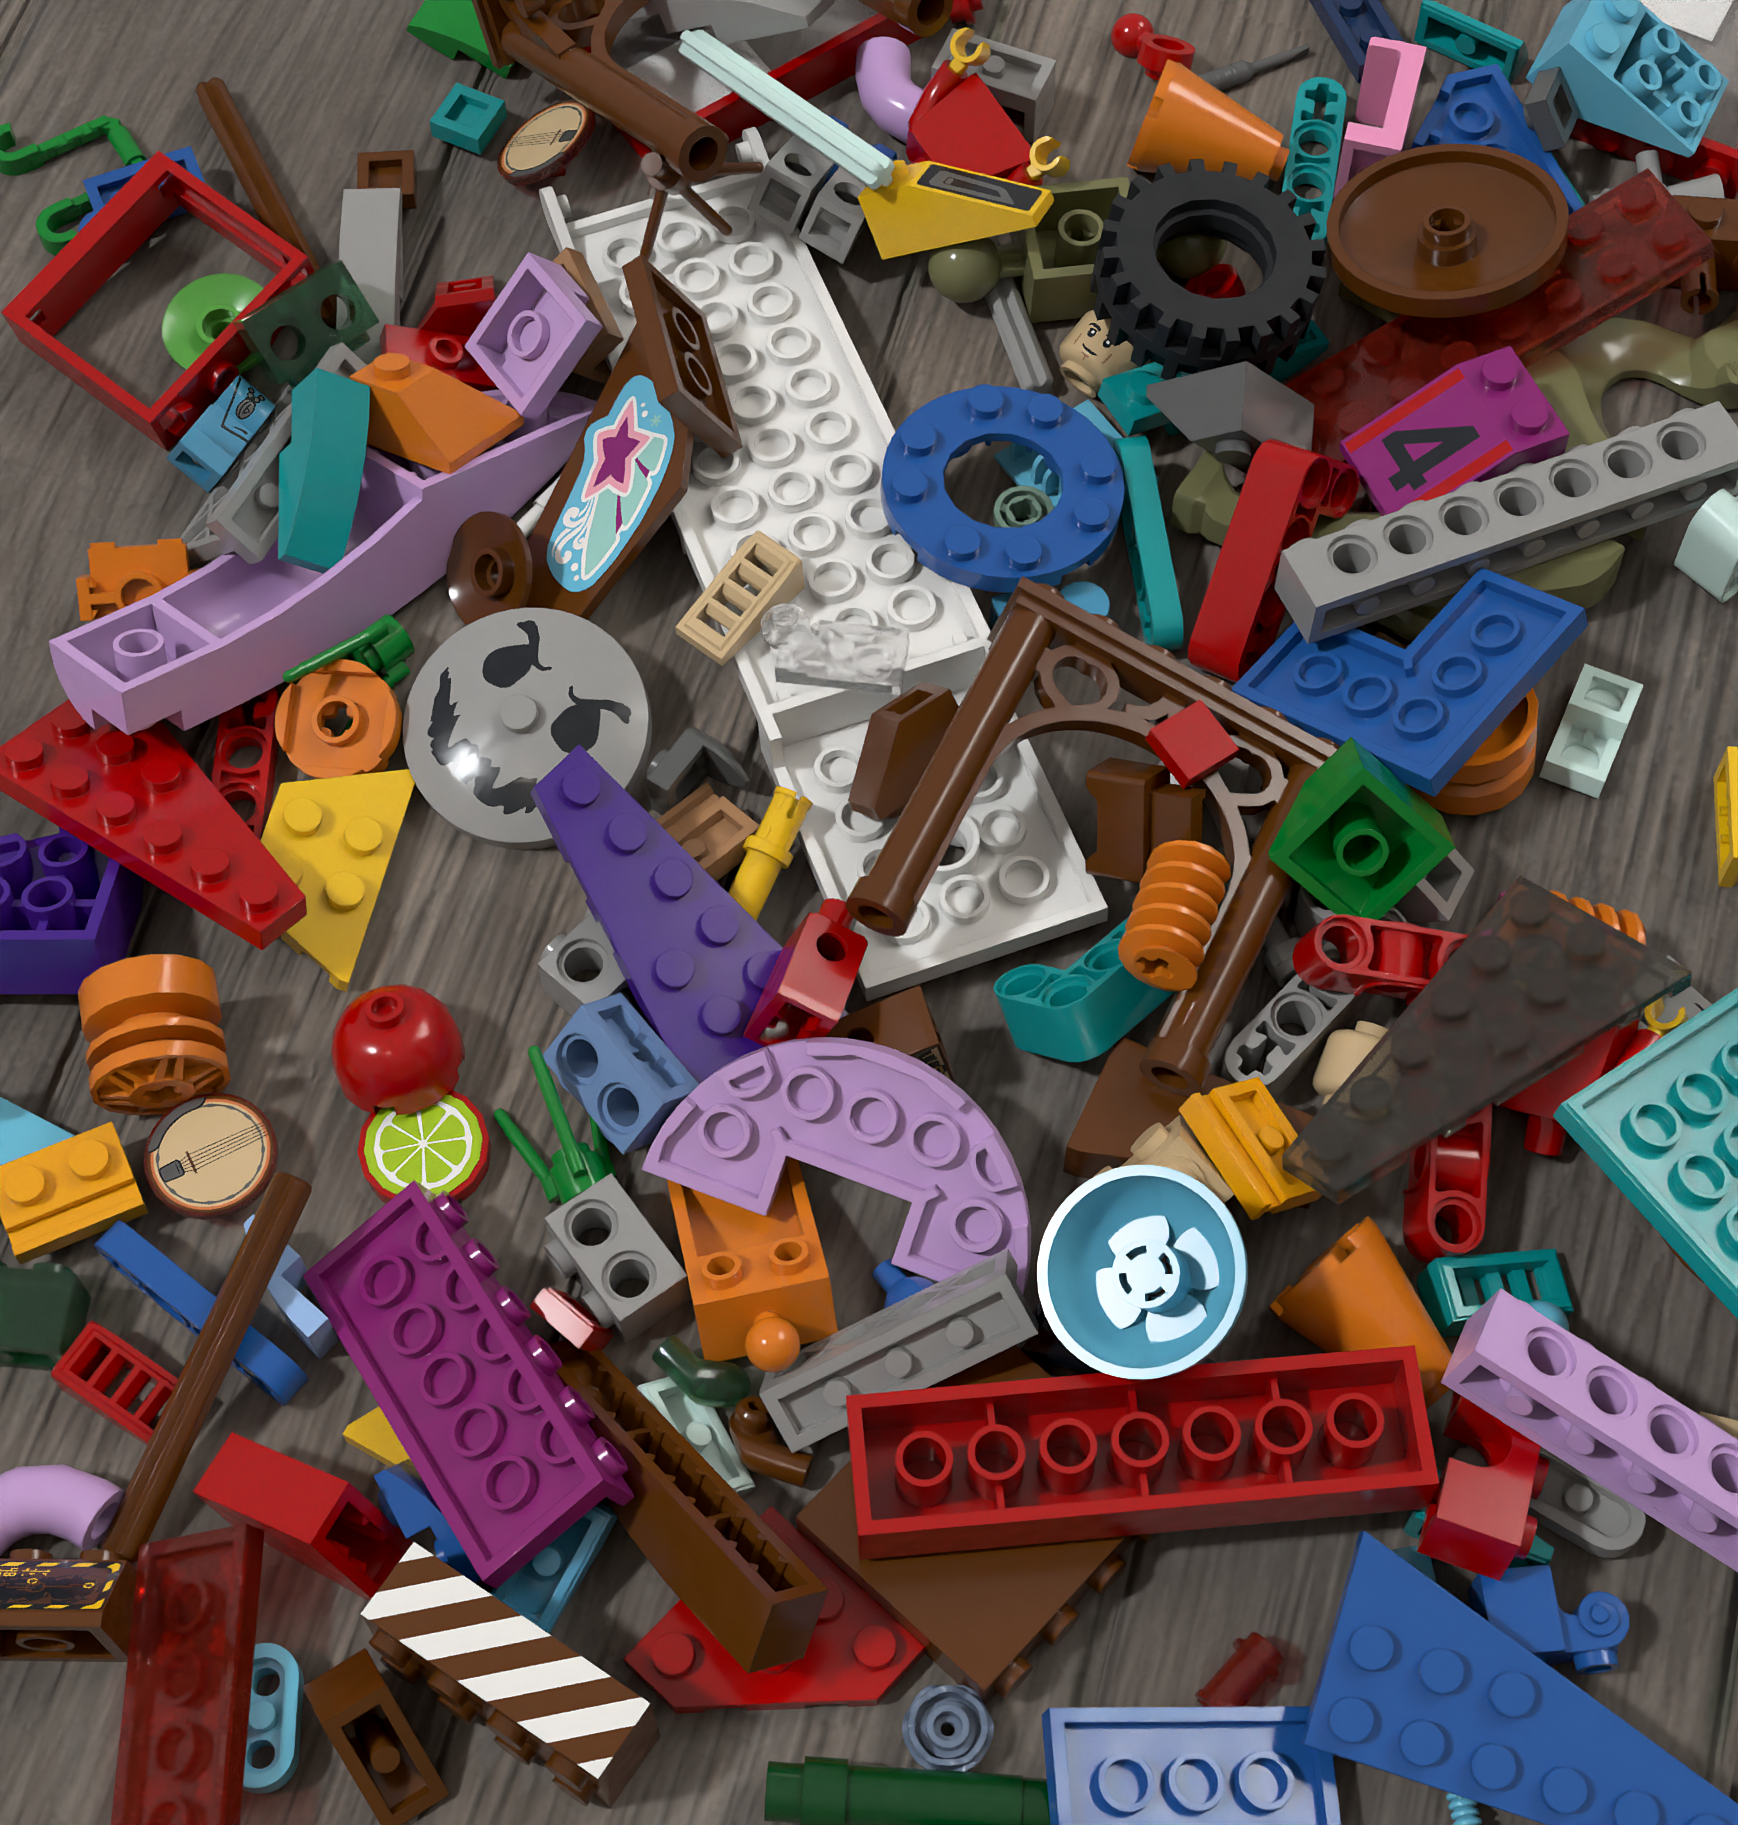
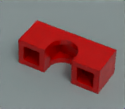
(1478, 1511)

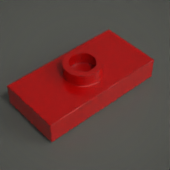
(439, 351)

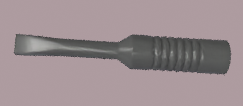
(1242, 71)

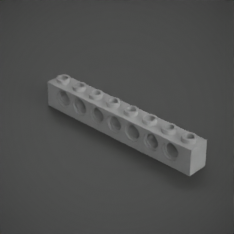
(1508, 522)

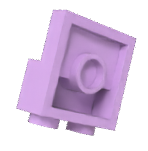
(534, 334)

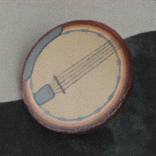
(546, 143)
(211, 1156)

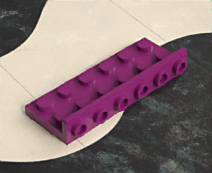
(465, 1381)

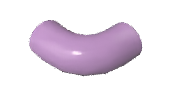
(886, 84)

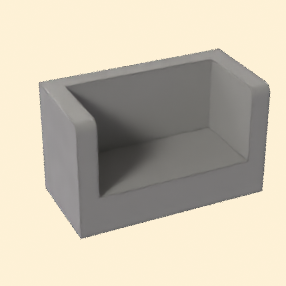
(1014, 78)

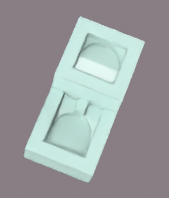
(1591, 731)

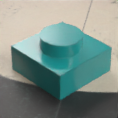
(468, 118)

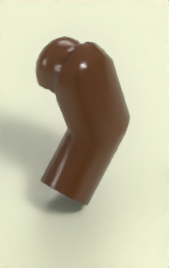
(760, 1447)

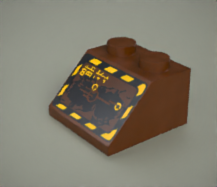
(66, 1606)

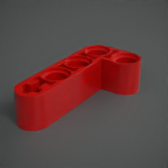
(1274, 510)

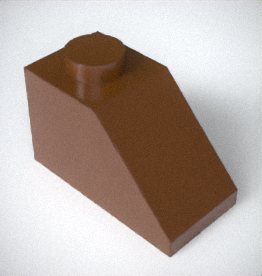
(375, 1740)

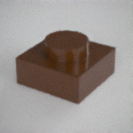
(389, 170)

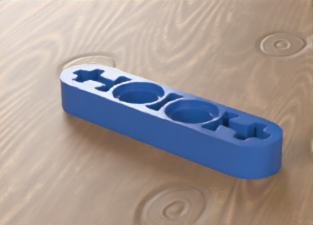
(190, 1305)

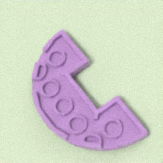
(863, 1118)

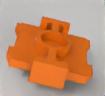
(129, 574)

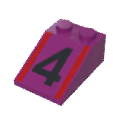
(1456, 431)

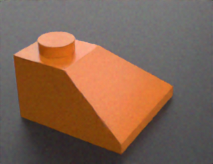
(431, 414)

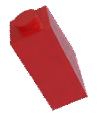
(304, 1514)

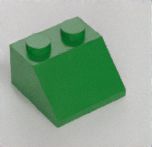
(1359, 835)

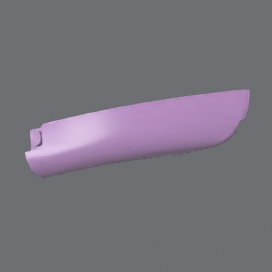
(243, 625)

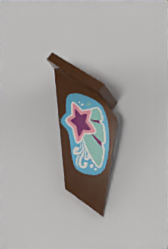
(633, 449)

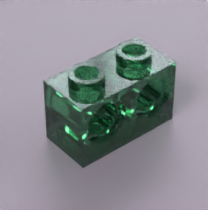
(300, 311)

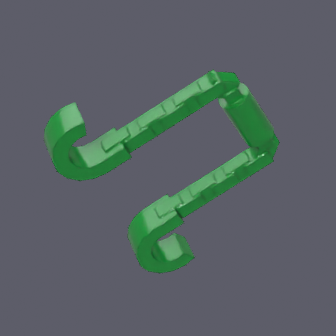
(34, 156)

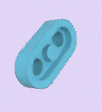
(274, 1719)

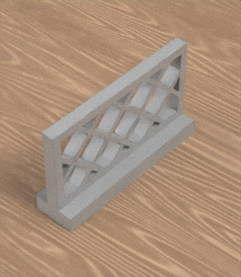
(245, 503)

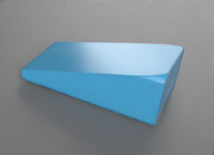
(551, 1578)

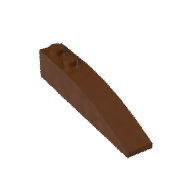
(696, 1526)

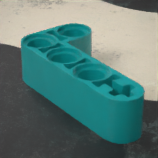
(1076, 1009)

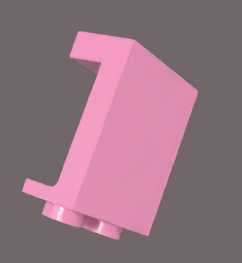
(1384, 100)

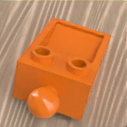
(755, 1277)

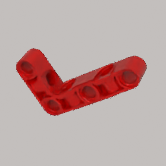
(1445, 1173)

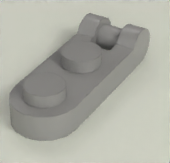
(1578, 1508)

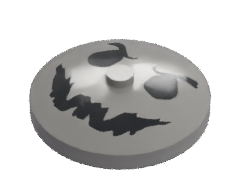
(508, 707)

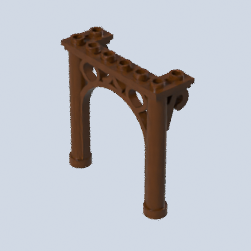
(550, 41)
(1030, 641)

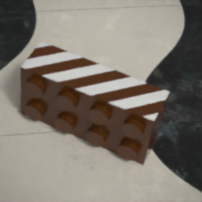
(510, 1675)

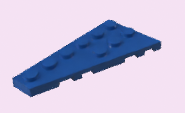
(1467, 1710)

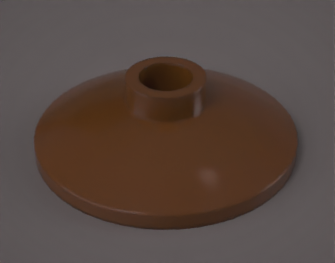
(488, 567)

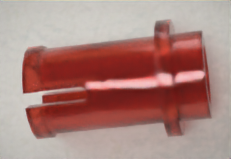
(1242, 1674)

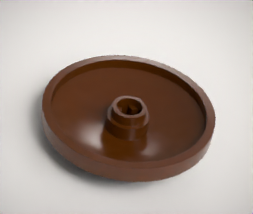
(1447, 230)

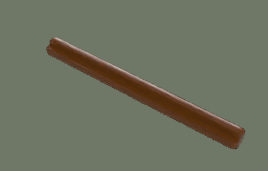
(255, 175)
(207, 1365)

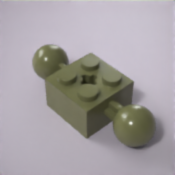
(1058, 255)

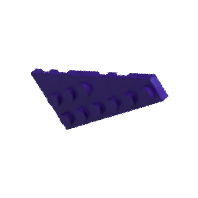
(673, 929)

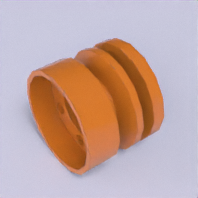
(153, 1033)

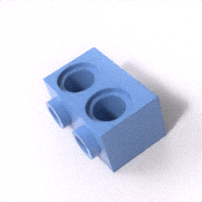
(619, 1071)

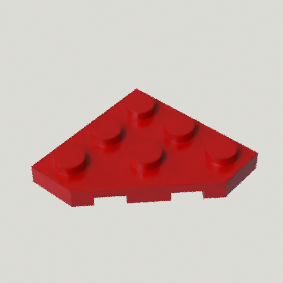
(850, 1659)

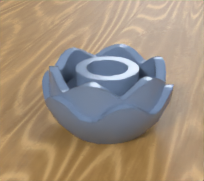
(941, 1706)

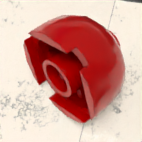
(396, 1049)

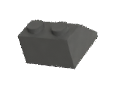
(1234, 411)

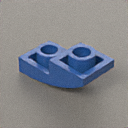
(412, 1508)

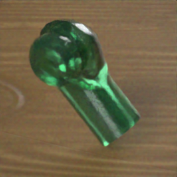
(702, 1380)

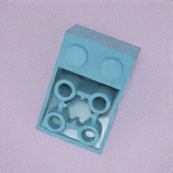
(1632, 73)

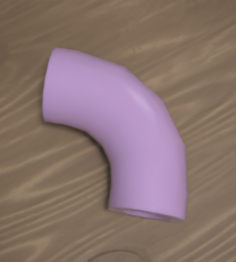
(57, 1503)

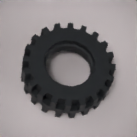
(1193, 330)

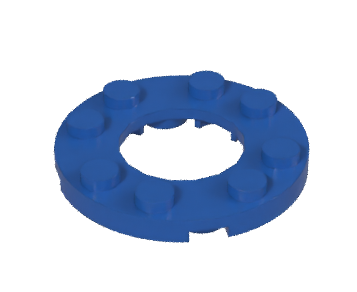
(999, 556)

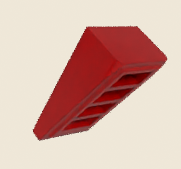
(86, 1355)

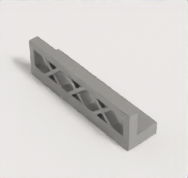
(901, 1348)

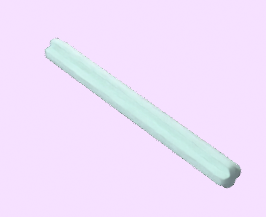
(787, 108)

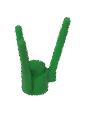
(379, 647)
(574, 1164)

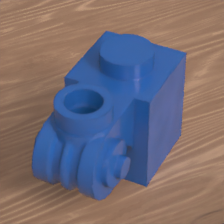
(1528, 1612)

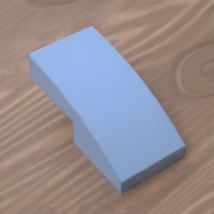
(301, 1315)

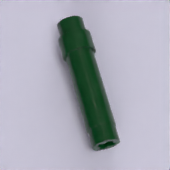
(850, 1794)

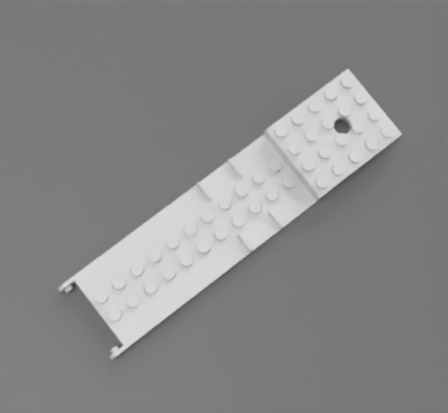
(813, 486)

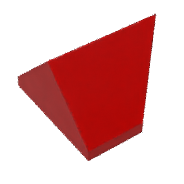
(460, 305)

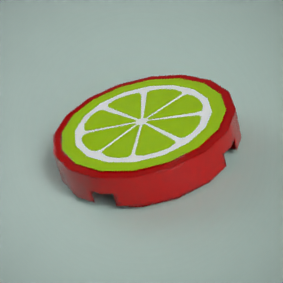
(435, 1146)

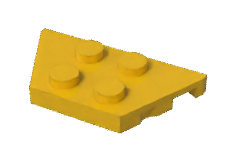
(336, 848)

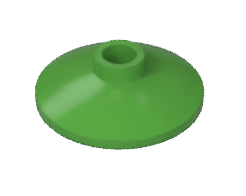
(203, 313)

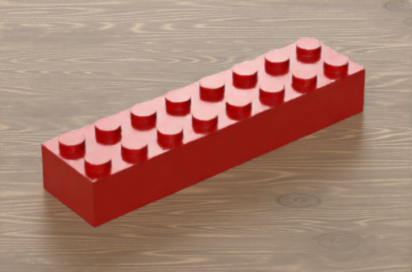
(1139, 1453)

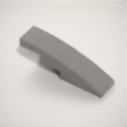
(737, 19)
(374, 257)

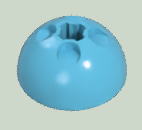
(1107, 1259)

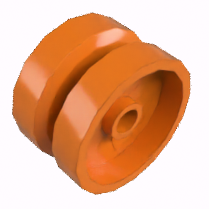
(1496, 769)

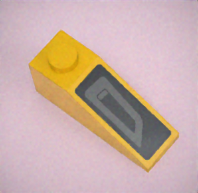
(945, 206)

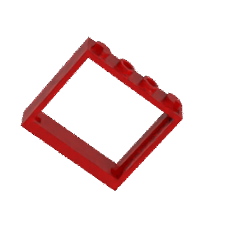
(103, 248)

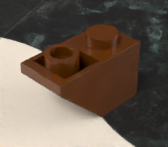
(899, 749)

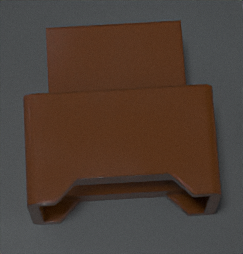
(1138, 814)

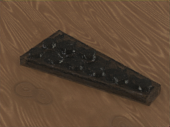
(1489, 1024)

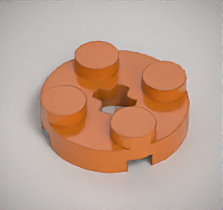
(318, 697)

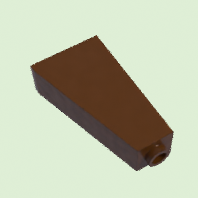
(1128, 1105)

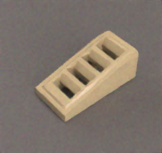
(764, 567)

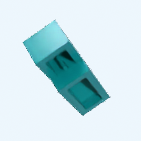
(322, 469)

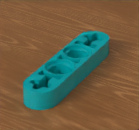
(1315, 169)
(1148, 546)

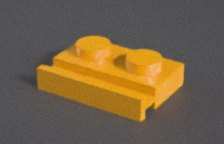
(1245, 1141)
(67, 1193)

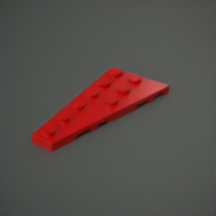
(153, 814)

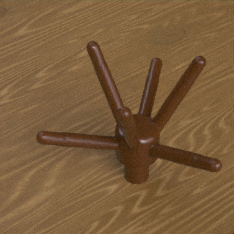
(666, 181)

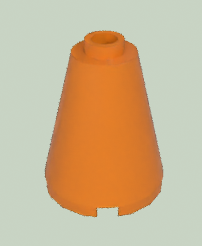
(1201, 122)
(1363, 1301)

